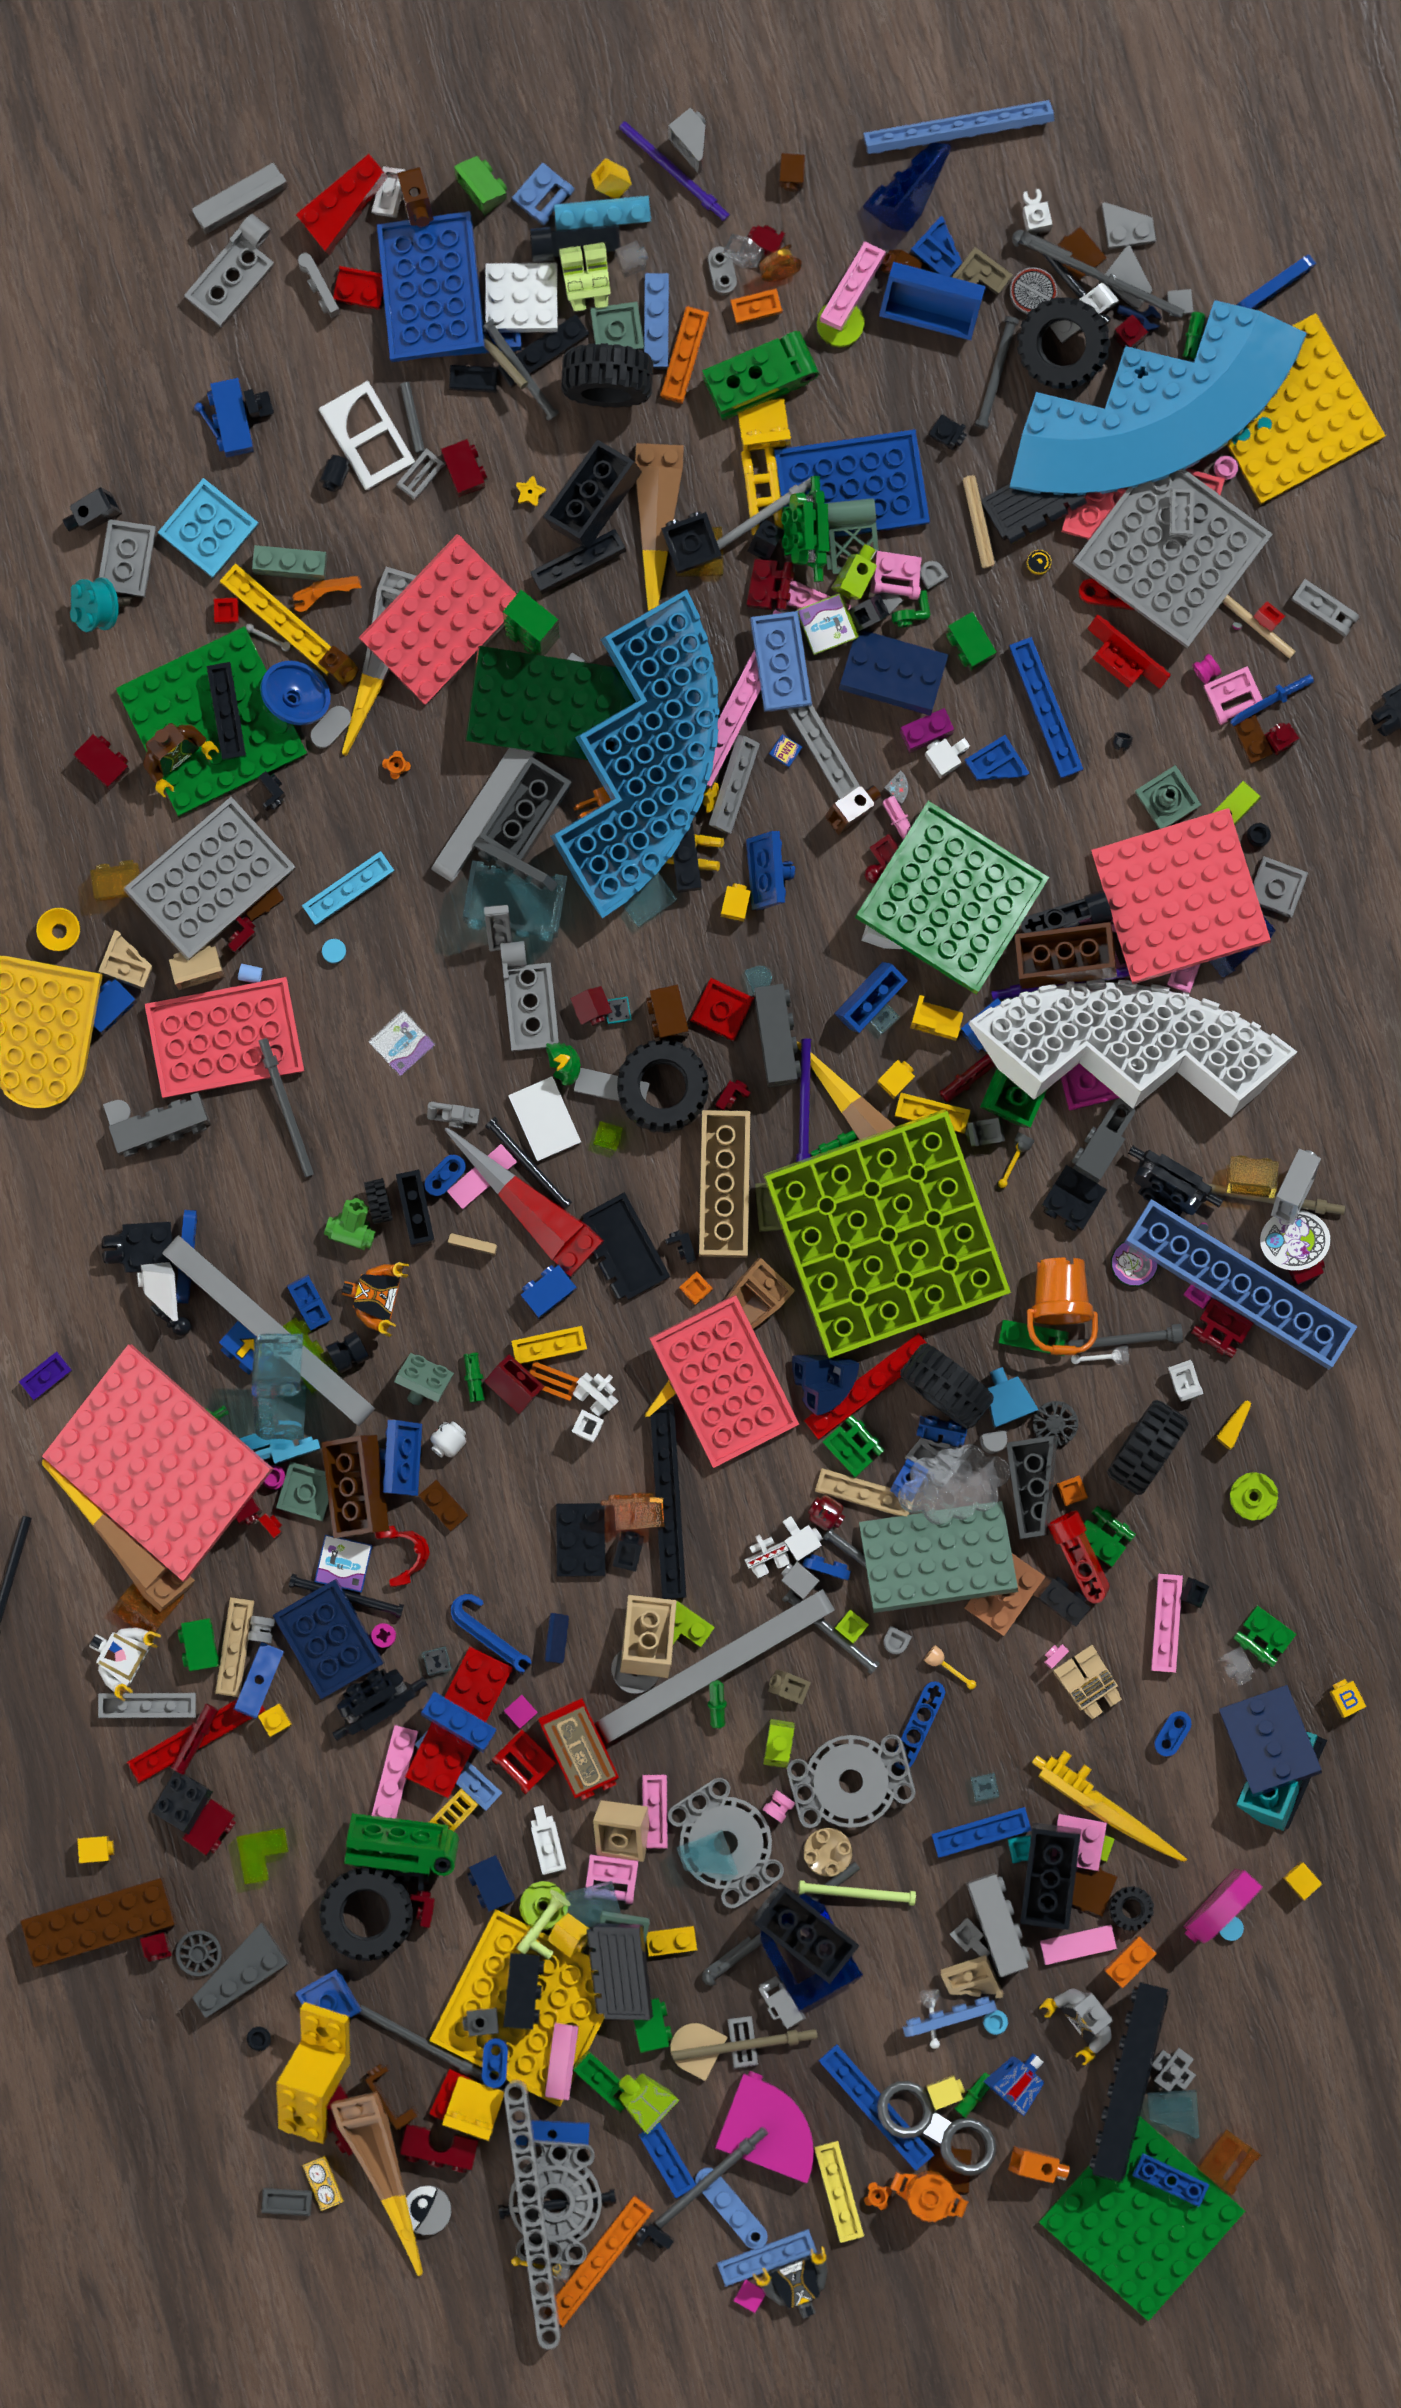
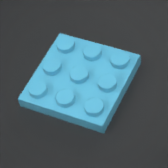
(208, 528)

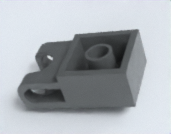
(1103, 1142)

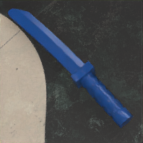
(1280, 694)

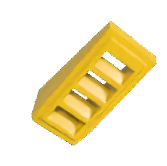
(1229, 1433)
(467, 1799)

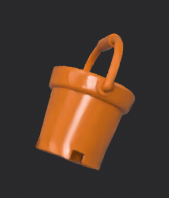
(1061, 1300)

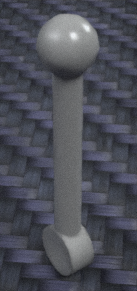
(285, 646)

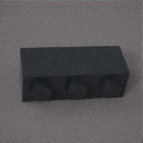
(415, 1208)
(523, 1991)

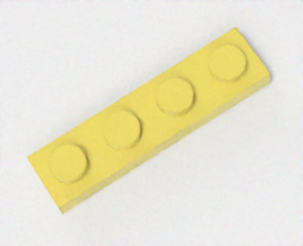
(839, 2191)

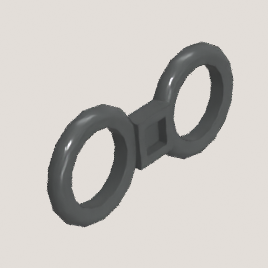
(936, 2128)

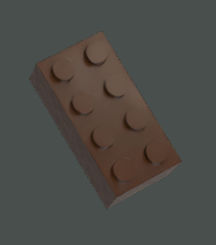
(1066, 955)
(355, 1486)

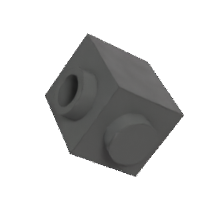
(481, 2021)

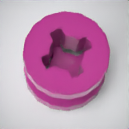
(1206, 668)
(384, 1638)

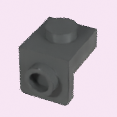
(985, 1132)

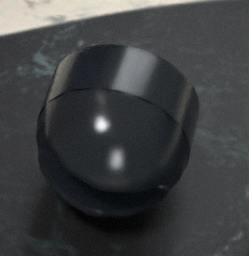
(1122, 740)

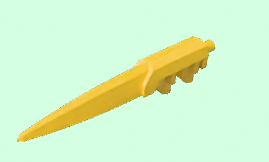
(1080, 1791)

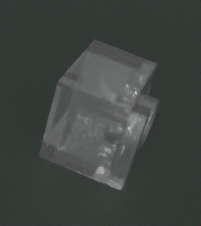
(743, 251)
(1237, 1666)

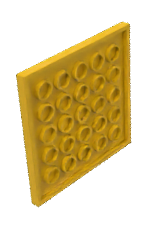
(1314, 420)
(565, 1999)

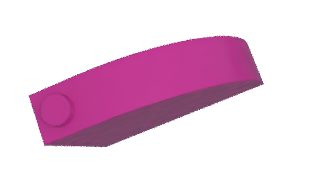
(1222, 1906)
(789, 2139)

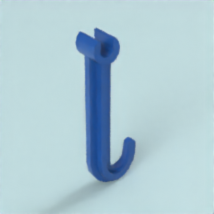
(483, 1634)

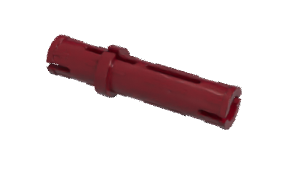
(967, 1078)
(208, 1713)

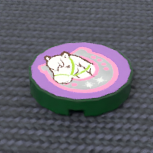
(1131, 1266)

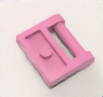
(896, 567)
(1230, 688)
(614, 1870)

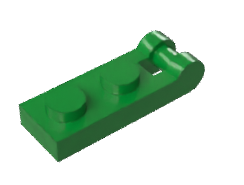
(1017, 1335)
(599, 2078)

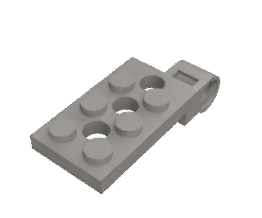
(245, 239)
(514, 966)

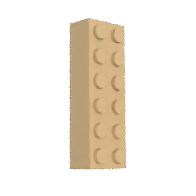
(724, 1184)

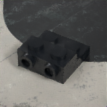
(691, 542)
(1073, 1198)

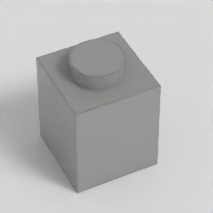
(799, 1579)

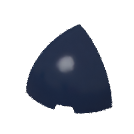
(824, 1380)

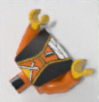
(376, 1295)

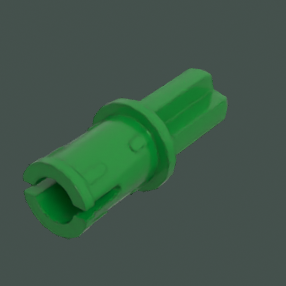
(1194, 335)
(717, 1704)
(973, 2096)

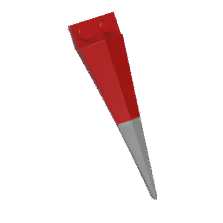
(558, 1232)

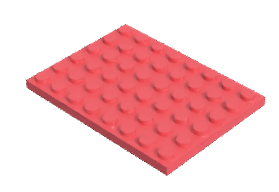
(157, 1462)

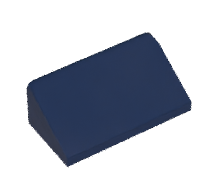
(556, 1638)

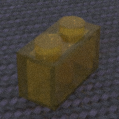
(110, 881)
(1252, 1176)

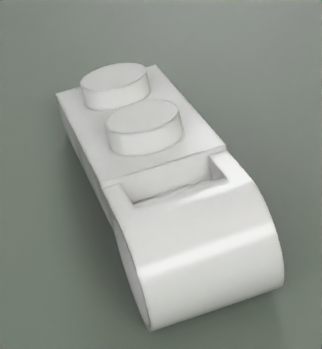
(1100, 298)

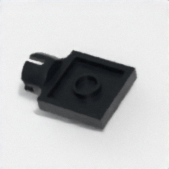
(1389, 712)
(138, 1245)

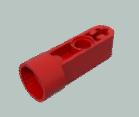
(1068, 1532)

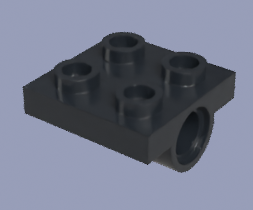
(182, 1802)

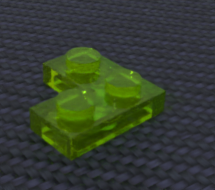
(254, 1849)

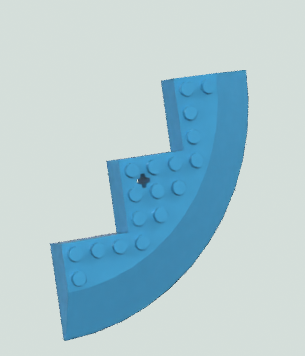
(1159, 409)
(657, 757)

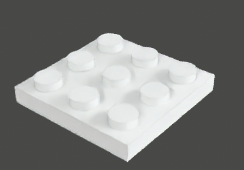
(522, 296)

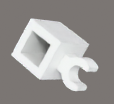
(1036, 214)
(944, 757)
(802, 1541)

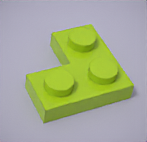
(690, 1625)

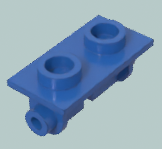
(932, 1426)

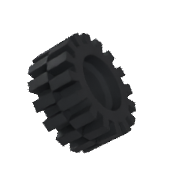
(378, 1201)
(1131, 1923)

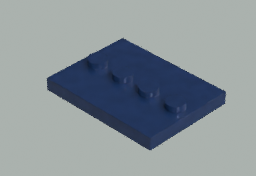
(893, 672)
(328, 1638)
(1270, 1741)

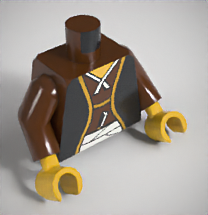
(170, 749)

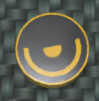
(1039, 562)

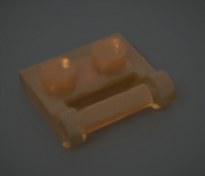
(1222, 2157)

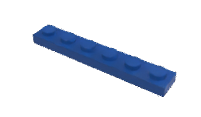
(1046, 707)
(867, 2098)

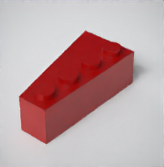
(342, 203)

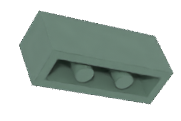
(289, 563)

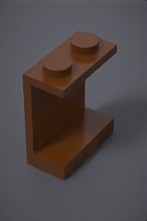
(403, 2118)

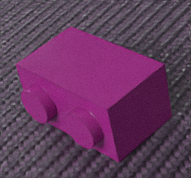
(926, 730)

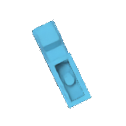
(280, 1449)

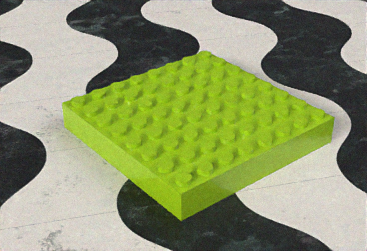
(886, 1233)

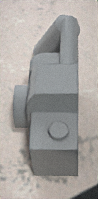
(454, 1114)
(781, 2002)

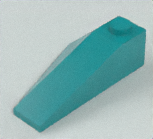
(1275, 1806)

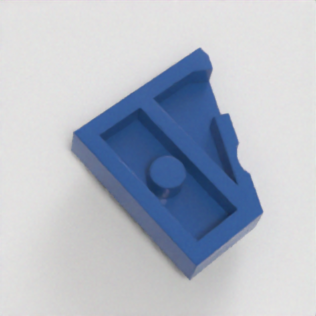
(938, 249)
(996, 762)

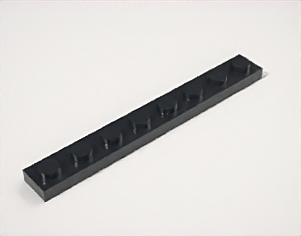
(667, 1487)

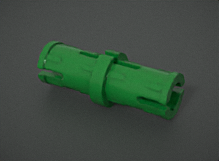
(473, 1377)

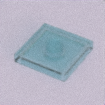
(649, 901)
(590, 1901)

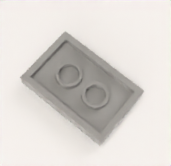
(128, 556)

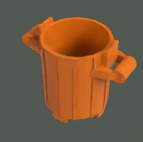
(929, 2195)

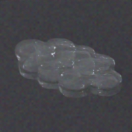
(954, 1484)

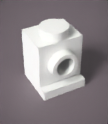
(587, 1426)

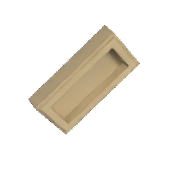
(472, 1244)

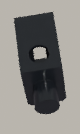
(100, 507)

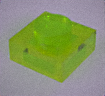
(608, 1136)

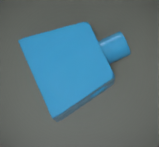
(1009, 1400)

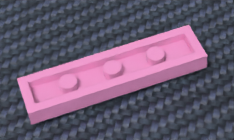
(852, 286)
(1166, 1623)
(394, 1772)

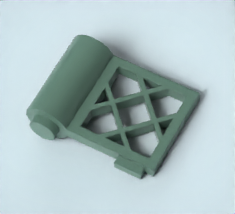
(849, 516)

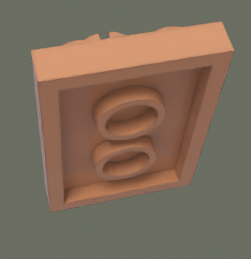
(1003, 1609)

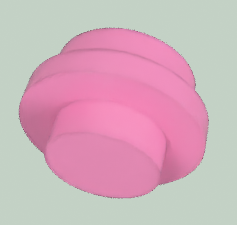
(1225, 467)

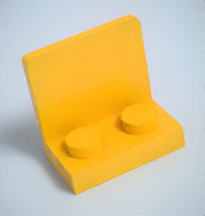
(765, 426)
(473, 2108)

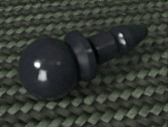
(179, 1327)

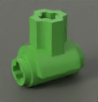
(351, 1226)

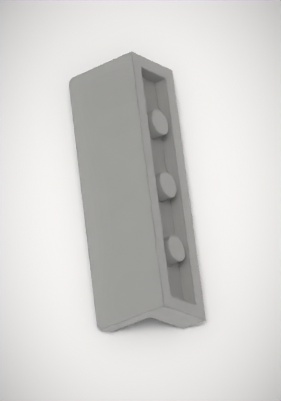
(240, 198)

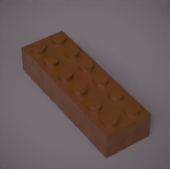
(98, 1922)

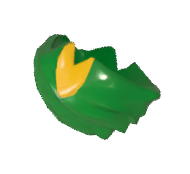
(566, 1062)

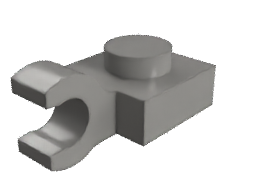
(968, 1937)

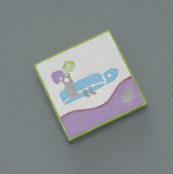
(827, 623)

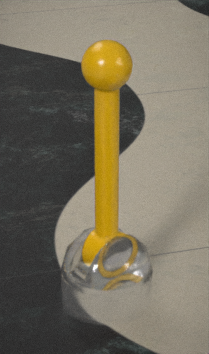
(560, 2271)

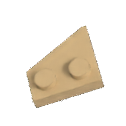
(125, 963)
(972, 1978)

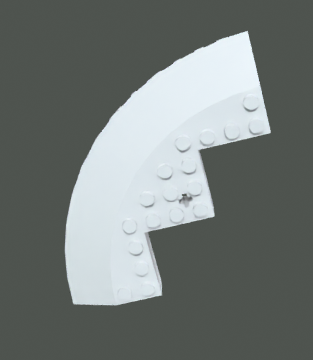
(1130, 1041)

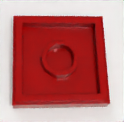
(722, 1009)

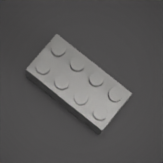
(997, 1926)

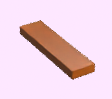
(684, 354)

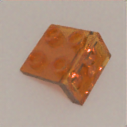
(636, 1510)
(140, 1612)

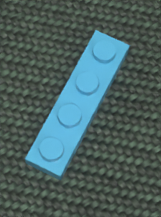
(602, 213)
(348, 888)

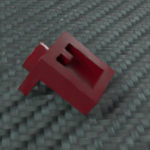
(241, 939)
(727, 1097)
(424, 1912)

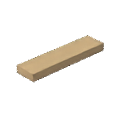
(859, 1492)
(234, 1647)

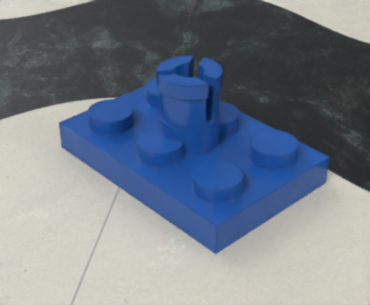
(767, 870)
(402, 1458)

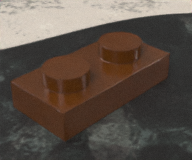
(1252, 739)
(443, 1505)

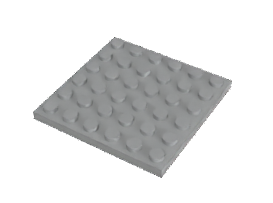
(1170, 577)

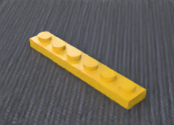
(276, 615)

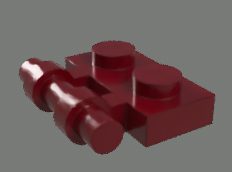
(764, 582)
(1227, 1322)

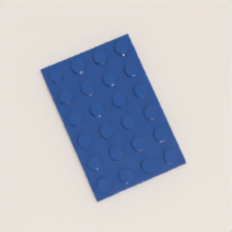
(431, 287)
(863, 468)

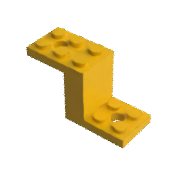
(313, 2072)

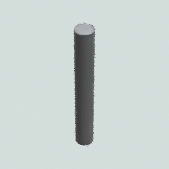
(412, 417)

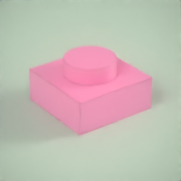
(1054, 1655)

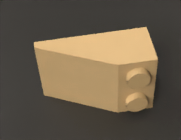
(648, 1636)

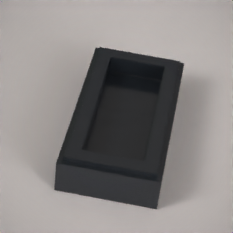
(473, 378)

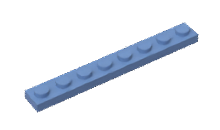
(959, 127)

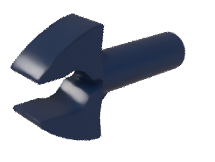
(1141, 316)

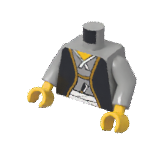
(1086, 2016)

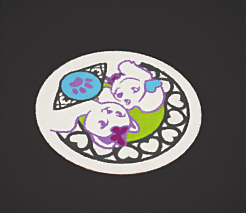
(1295, 1245)

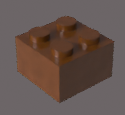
(668, 1013)

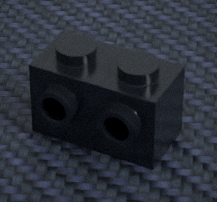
(1061, 1600)

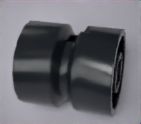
(347, 1352)

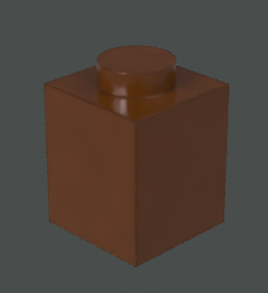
(792, 171)

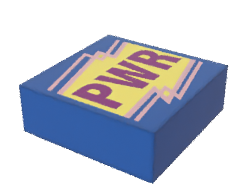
(785, 750)

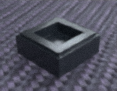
(1194, 1592)

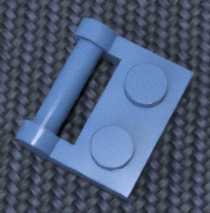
(536, 190)

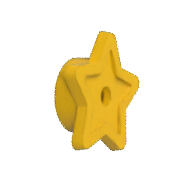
(536, 491)
(710, 797)

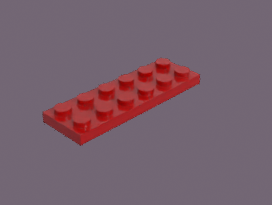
(442, 1753)

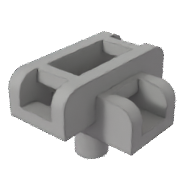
(1173, 2069)

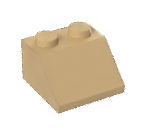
(199, 969)
(621, 1830)

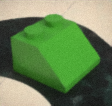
(480, 184)

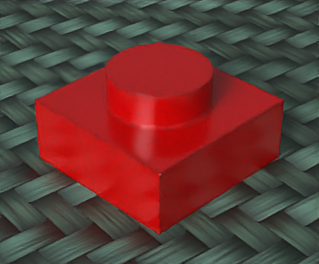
(226, 610)
(1269, 616)
(271, 1524)

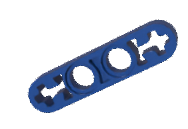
(1278, 283)
(188, 1235)
(922, 1727)

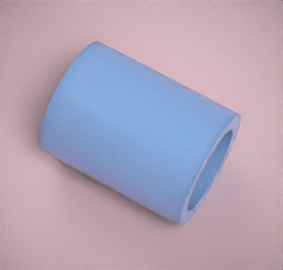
(250, 973)

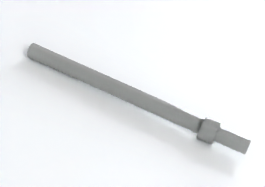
(763, 514)

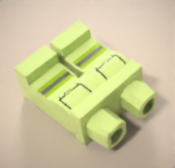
(587, 283)

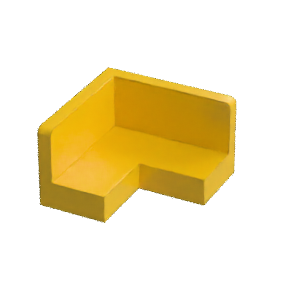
(936, 1020)

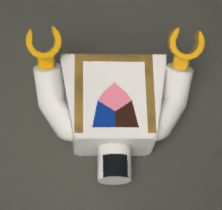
(122, 1656)

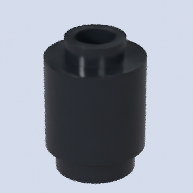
(334, 473)

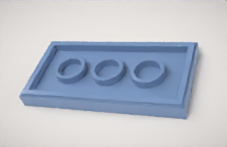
(780, 661)

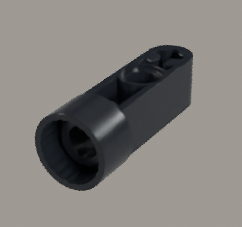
(547, 243)
(1092, 910)

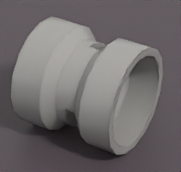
(265, 1625)

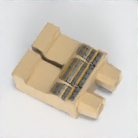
(1092, 1687)

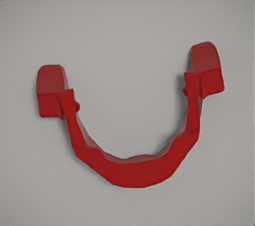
(421, 1548)

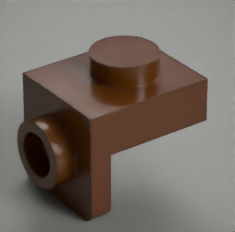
(901, 257)
(339, 666)

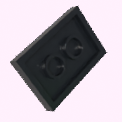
(580, 1539)

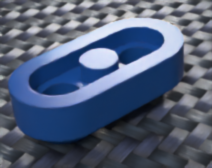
(444, 1175)
(836, 1570)
(1173, 1734)
(494, 2062)

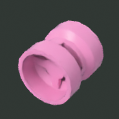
(774, 1810)

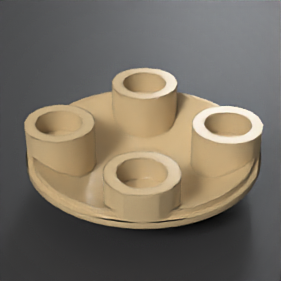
(827, 1852)

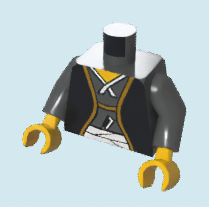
(796, 2282)

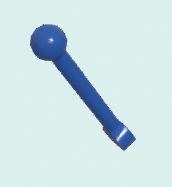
(199, 408)

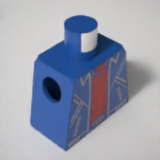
(1017, 2082)

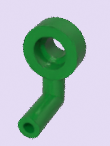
(905, 617)

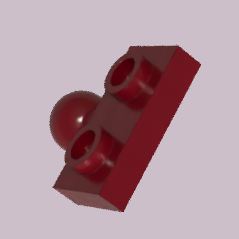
(883, 851)

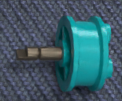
(96, 604)

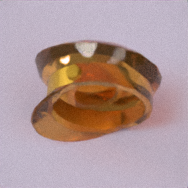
(779, 265)

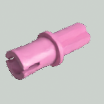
(897, 816)

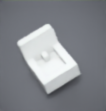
(1185, 1381)

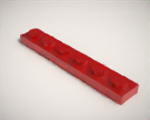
(865, 1388)

